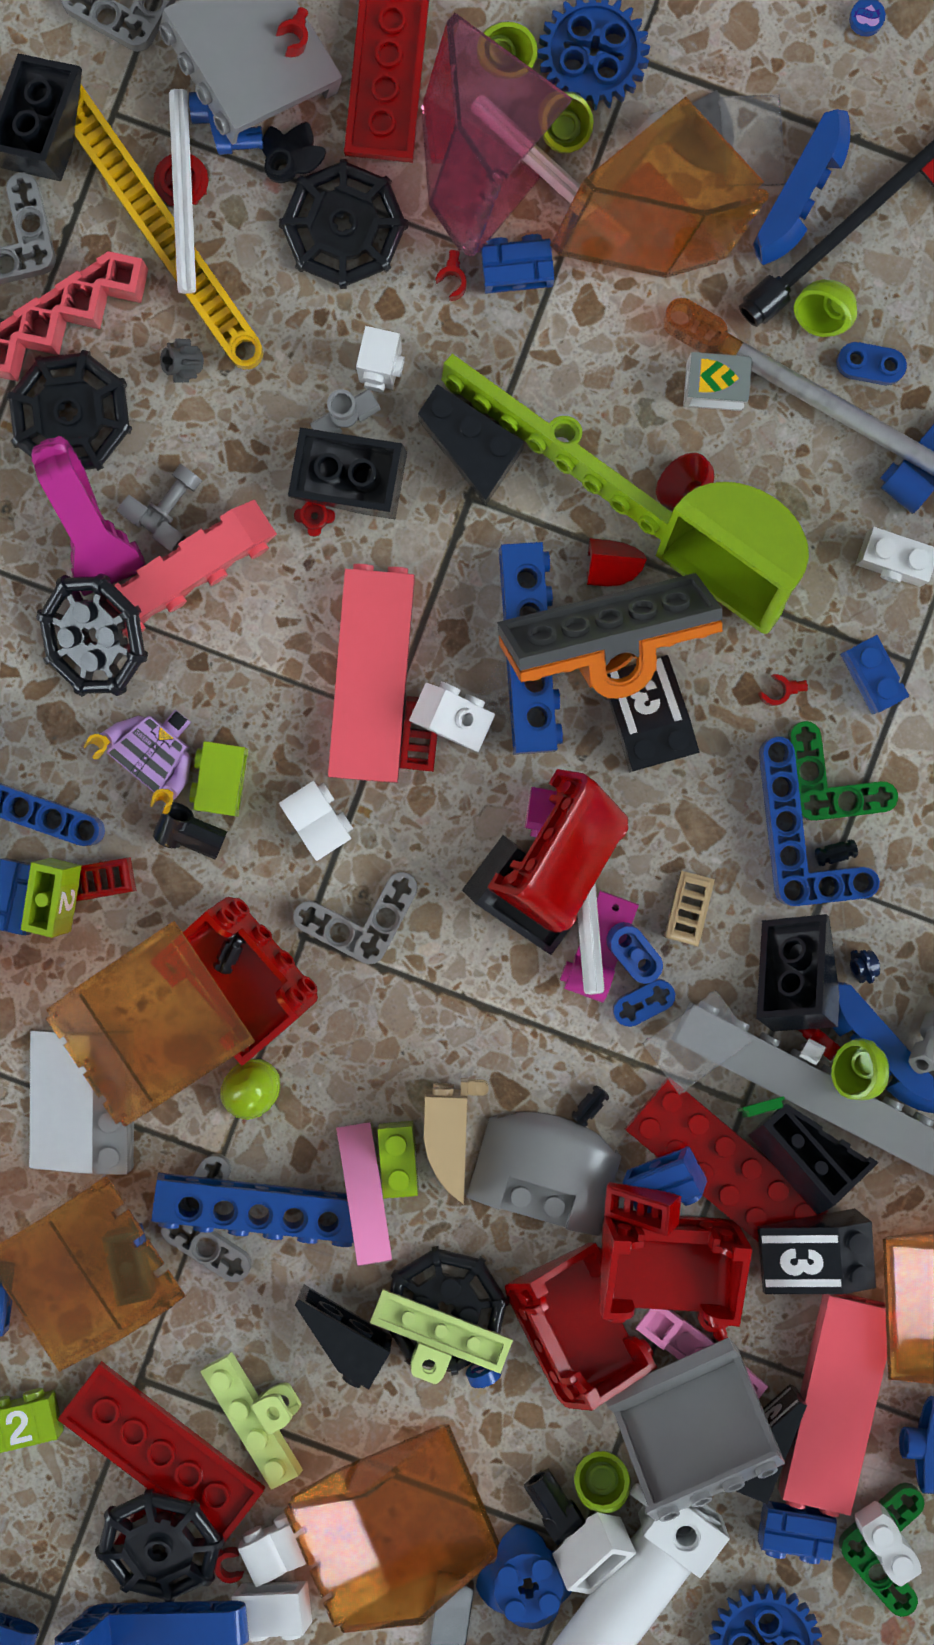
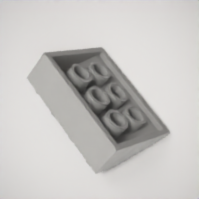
(68, 1119)

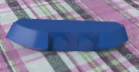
(824, 150)
(906, 1085)

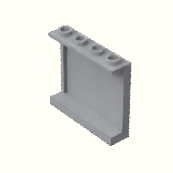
(242, 63)
(695, 1430)

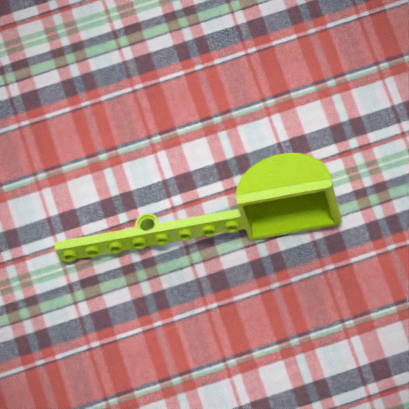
(725, 532)

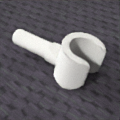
(812, 1051)

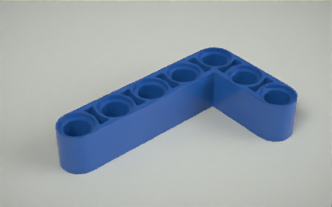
(37, 816)
(795, 838)
(159, 1624)

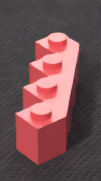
(74, 300)
(197, 560)

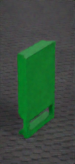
(762, 1107)

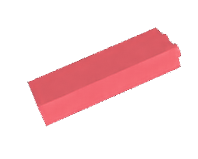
(371, 674)
(841, 1400)

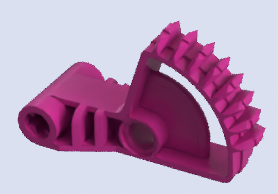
(93, 540)

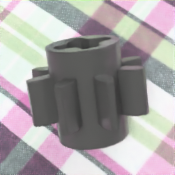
(181, 360)

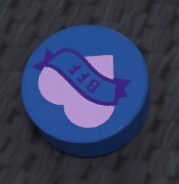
(867, 17)
(481, 1377)

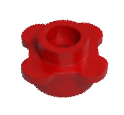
(314, 525)

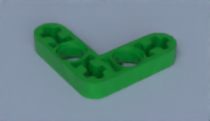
(819, 786)
(866, 1558)

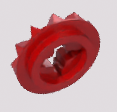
(164, 182)

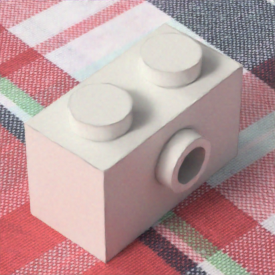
(379, 359)
(896, 557)
(452, 716)
(593, 1553)
(276, 1609)

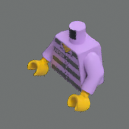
(149, 753)

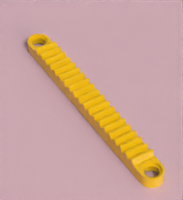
(159, 229)

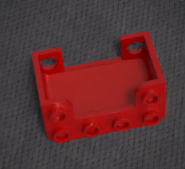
(264, 982)

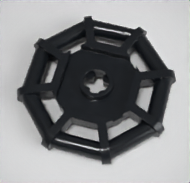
(350, 242)
(81, 396)
(75, 636)
(450, 1290)
(162, 1530)

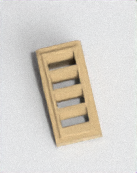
(701, 911)

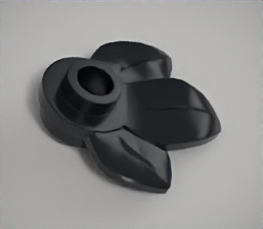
(294, 149)

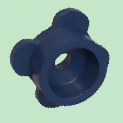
(864, 966)

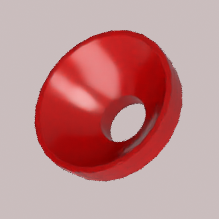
(682, 477)

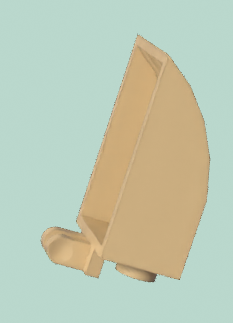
(446, 1131)

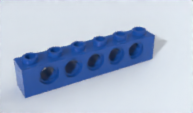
(525, 737)
(243, 1195)

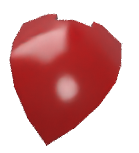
(613, 562)

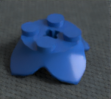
(523, 1556)

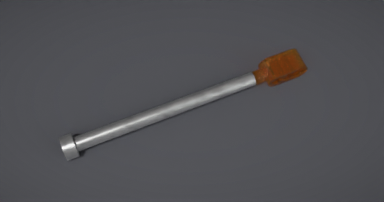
(791, 381)

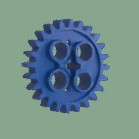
(600, 21)
(789, 1621)

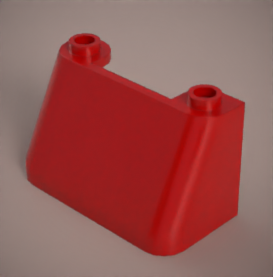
(565, 854)
(692, 1269)
(577, 1348)

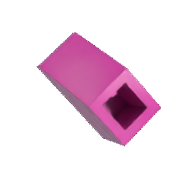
(538, 809)

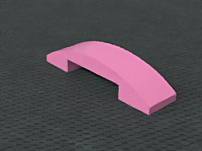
(364, 1194)
(681, 1338)

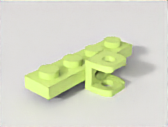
(439, 1336)
(256, 1417)

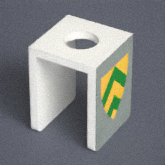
(717, 381)

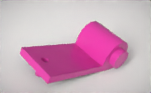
(610, 912)

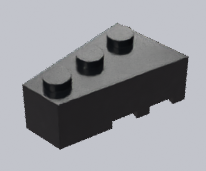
(471, 441)
(810, 1158)

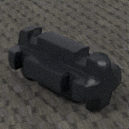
(836, 852)
(229, 954)
(590, 1106)

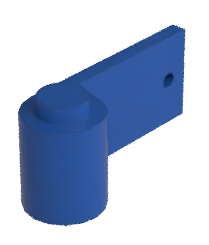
(909, 483)

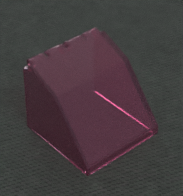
(477, 128)

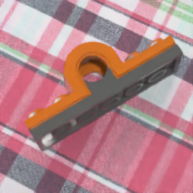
(610, 631)

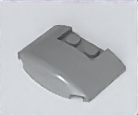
(545, 1170)

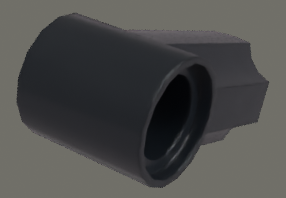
(183, 829)
(559, 1514)

